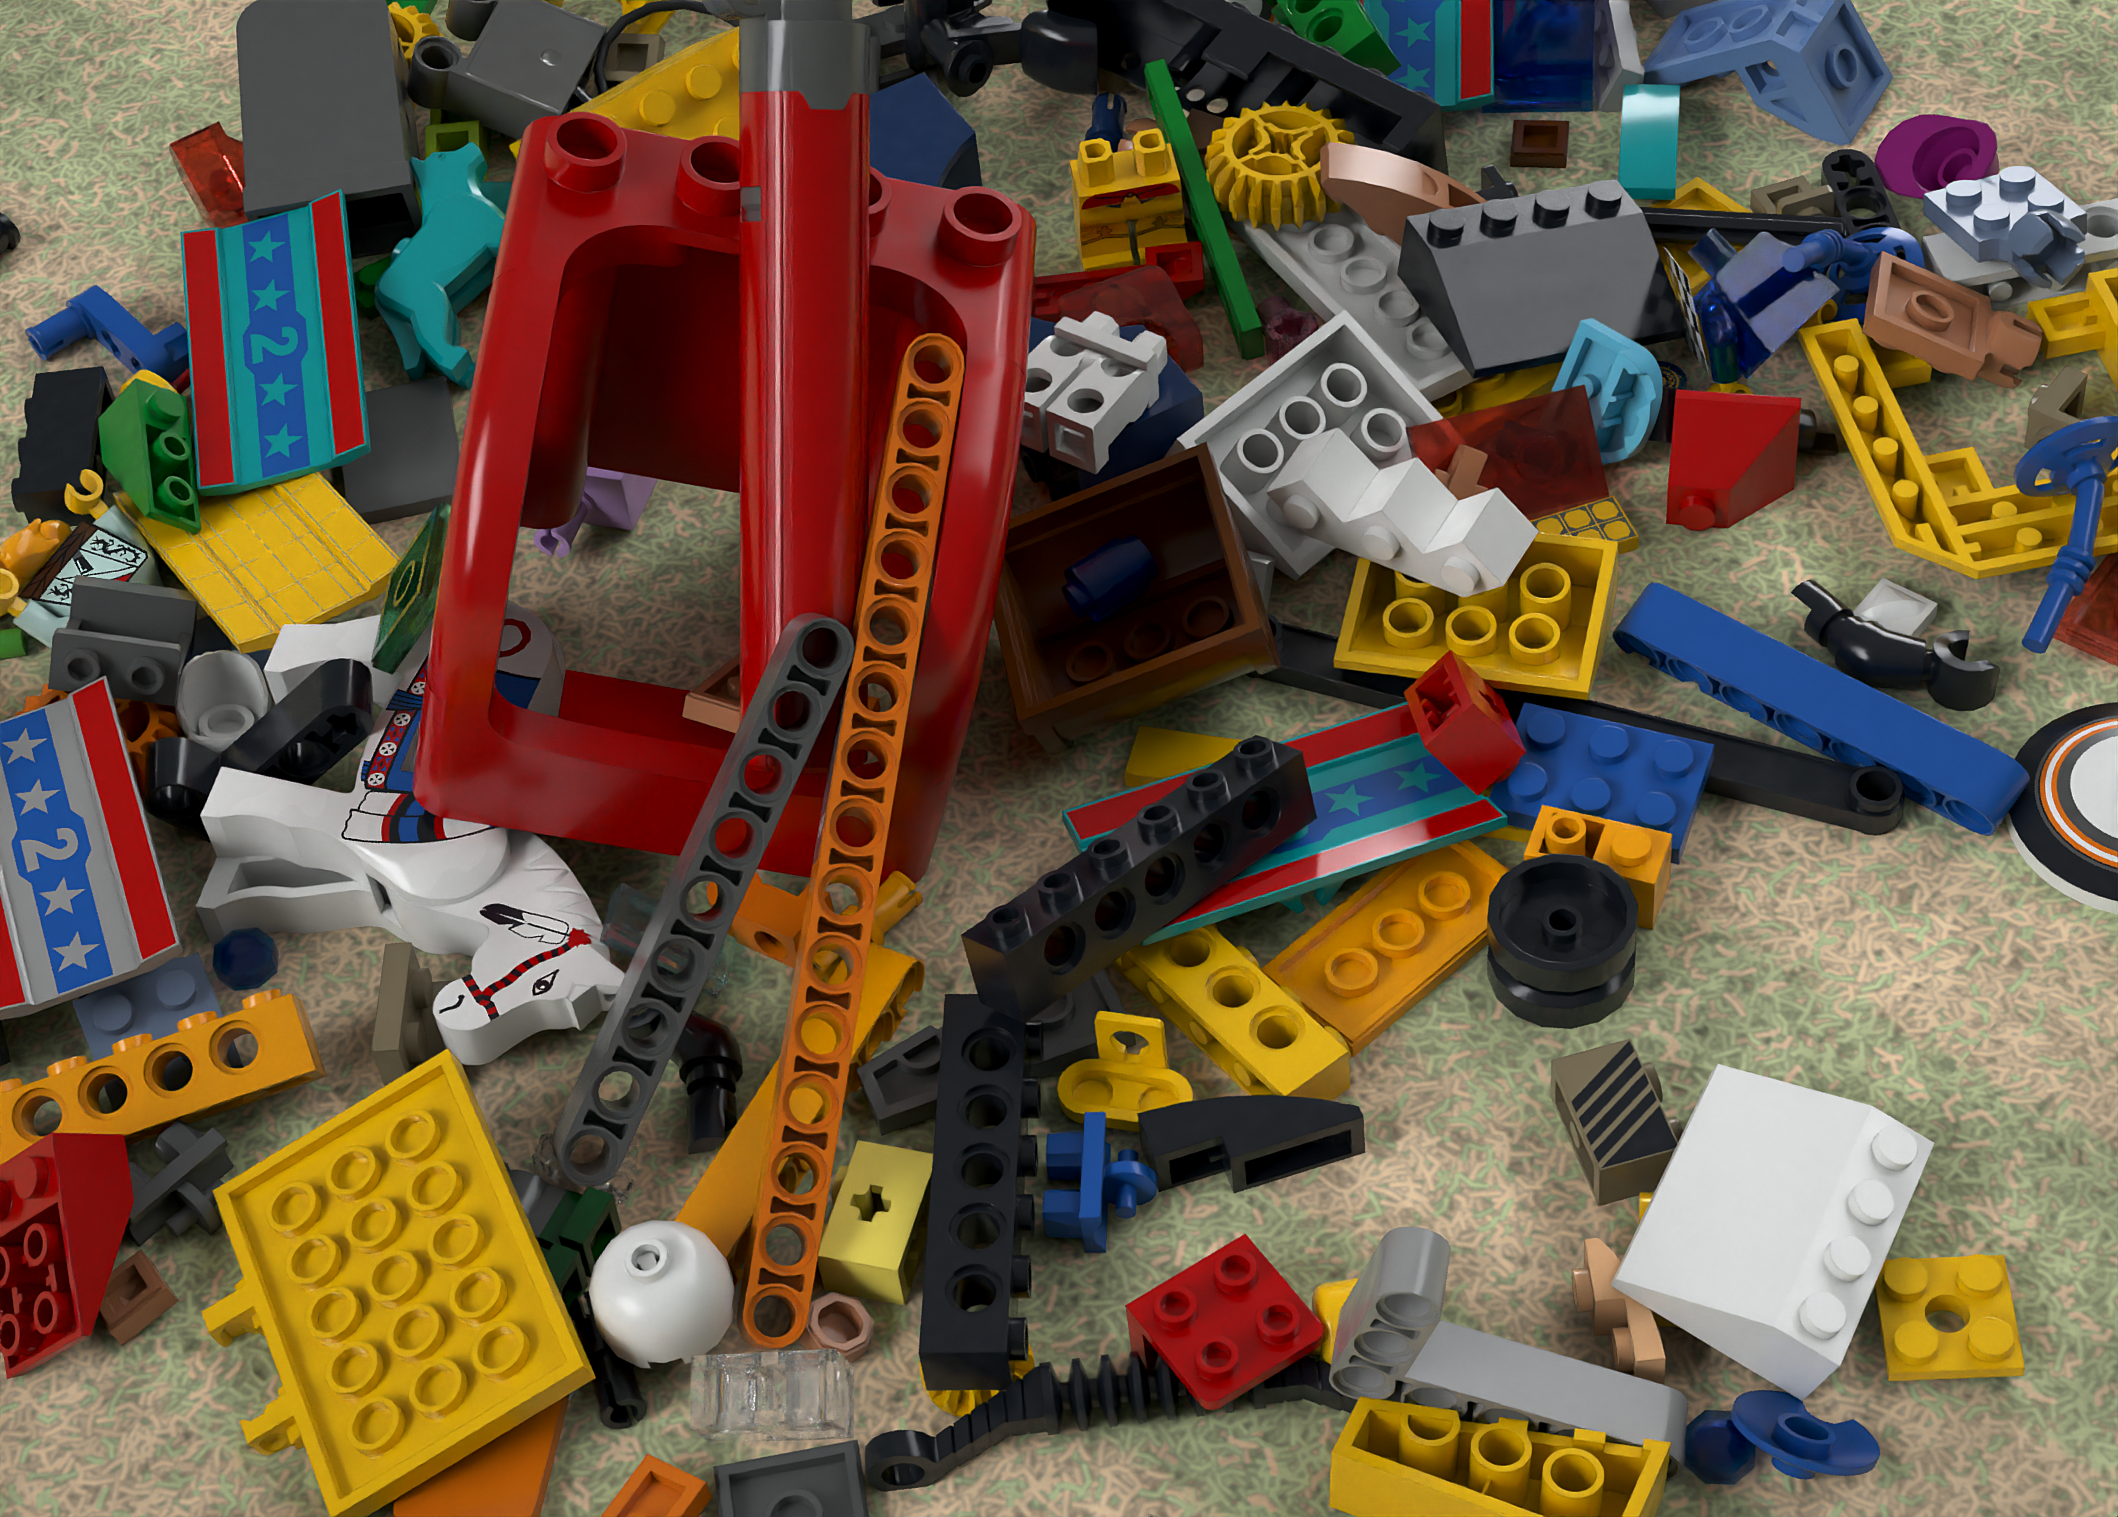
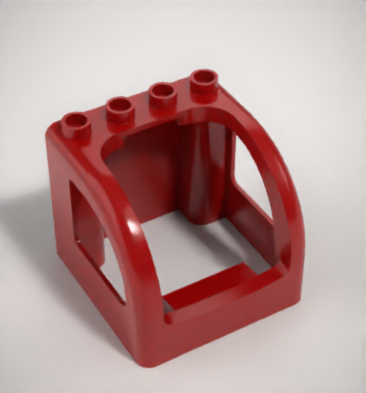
(622, 356)

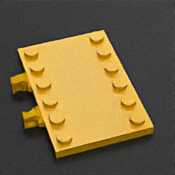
(394, 1292)

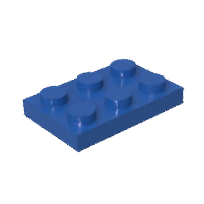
(1605, 773)

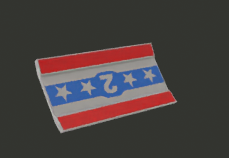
(75, 858)

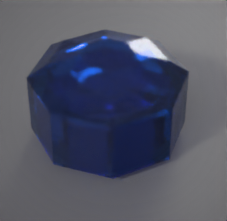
(245, 959)
(1717, 1449)

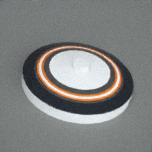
(2070, 807)

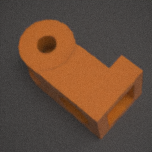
(769, 919)

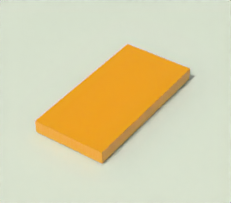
(1391, 941)

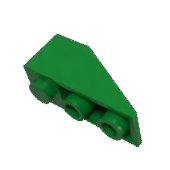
(151, 454)

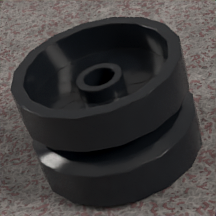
(1562, 940)

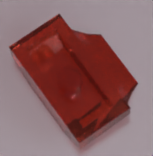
(212, 174)

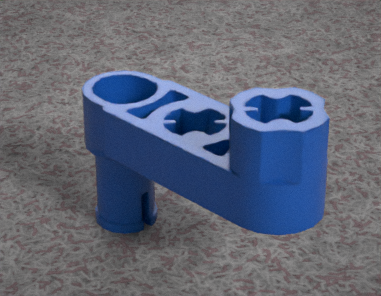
(101, 316)

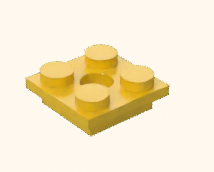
(1969, 1286)

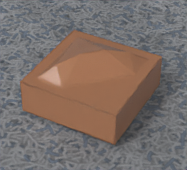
(134, 1297)

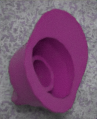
(1935, 151)

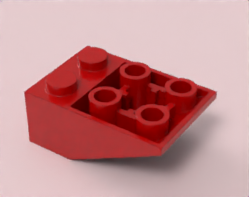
(58, 1241)

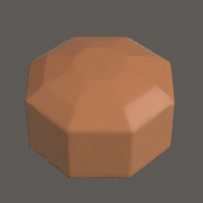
(838, 1324)

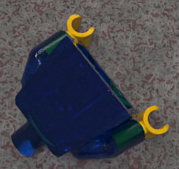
(1753, 304)

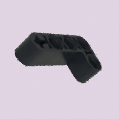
(291, 743)

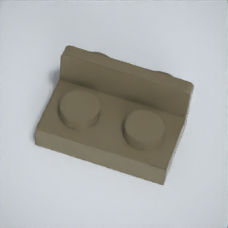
(405, 1020)

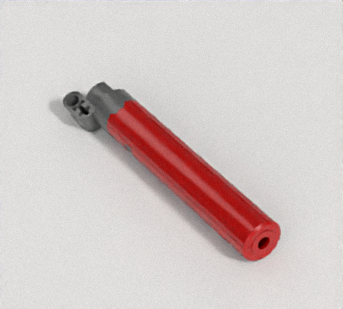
(802, 333)

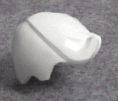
(221, 698)

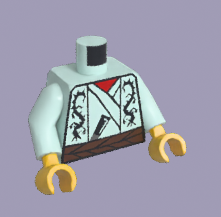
(100, 549)

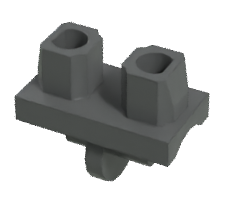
(181, 1190)

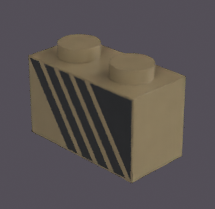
(1614, 1119)

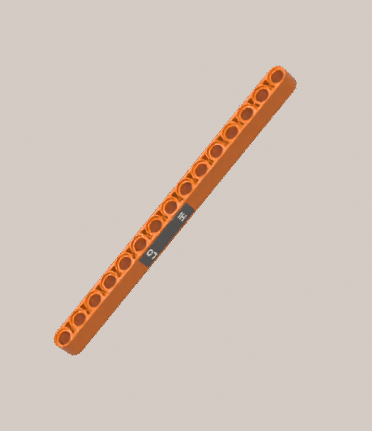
(835, 862)

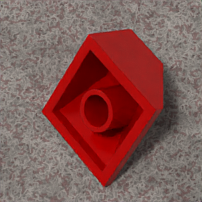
(1729, 456)

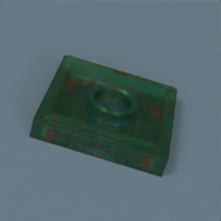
(411, 593)

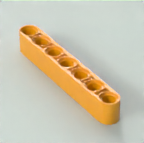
(727, 1192)

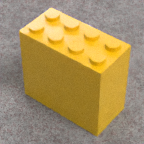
(680, 96)

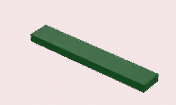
(1205, 212)

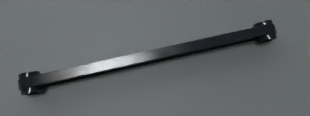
(1742, 768)

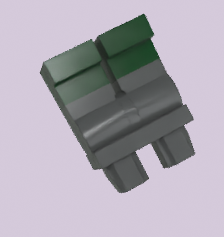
(566, 1226)

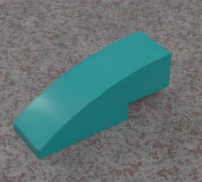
(1649, 141)

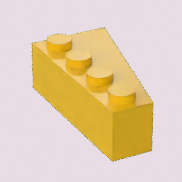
(1432, 1464)

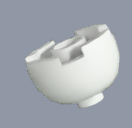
(661, 1293)

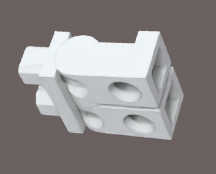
(1088, 388)

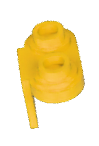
(1122, 1080)

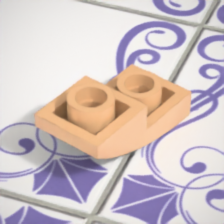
(1631, 1325)

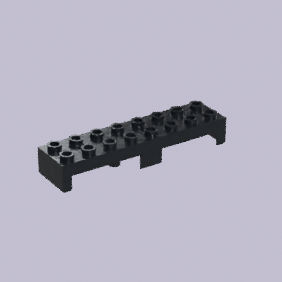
(1253, 61)

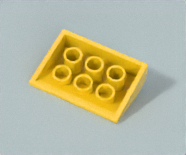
(1528, 636)

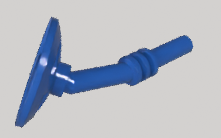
(1855, 259)
(2077, 470)

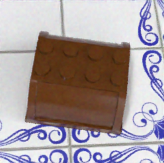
(1178, 638)

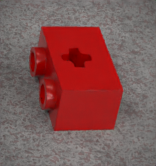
(1465, 723)

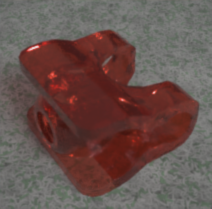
(1142, 298)

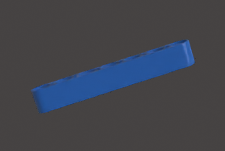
(1823, 707)

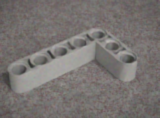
(1402, 1352)

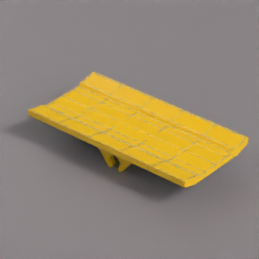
(272, 557)

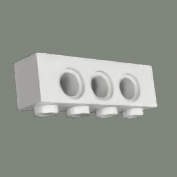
(2007, 287)

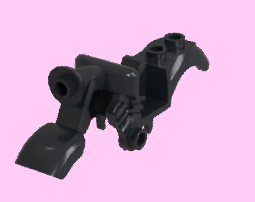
(966, 44)

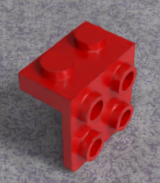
(1224, 1324)

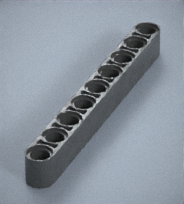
(701, 932)

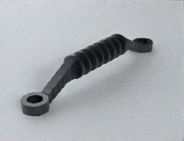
(1037, 1405)

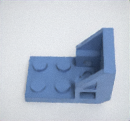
(1821, 49)

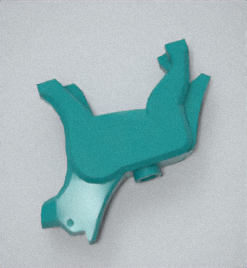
(441, 265)

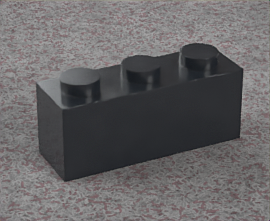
(61, 442)

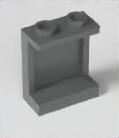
(130, 634)

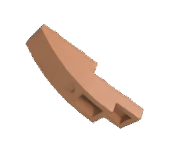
(1387, 187)

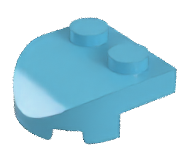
(1620, 385)

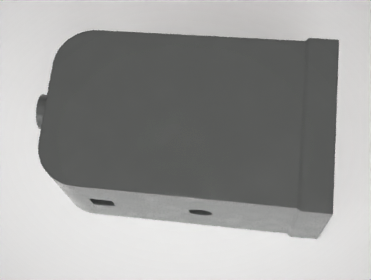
(328, 115)

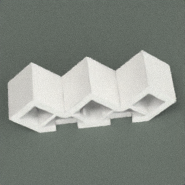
(1401, 516)

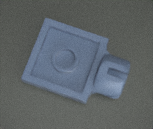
(2013, 220)
(153, 1006)

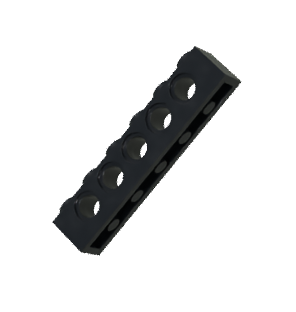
(1138, 878)
(982, 1346)

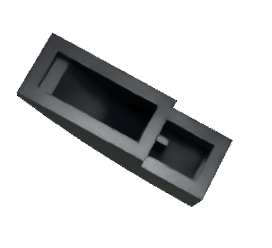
(1248, 1138)

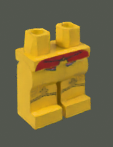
(1121, 188)

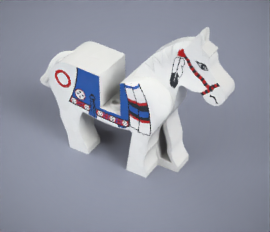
(379, 859)

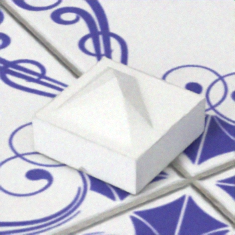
(1897, 608)

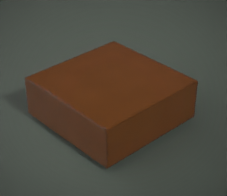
(1539, 143)

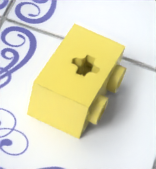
(877, 1223)

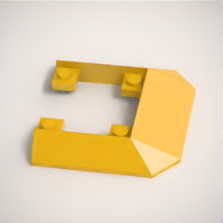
(1944, 500)

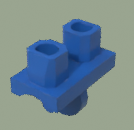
(1087, 1158)

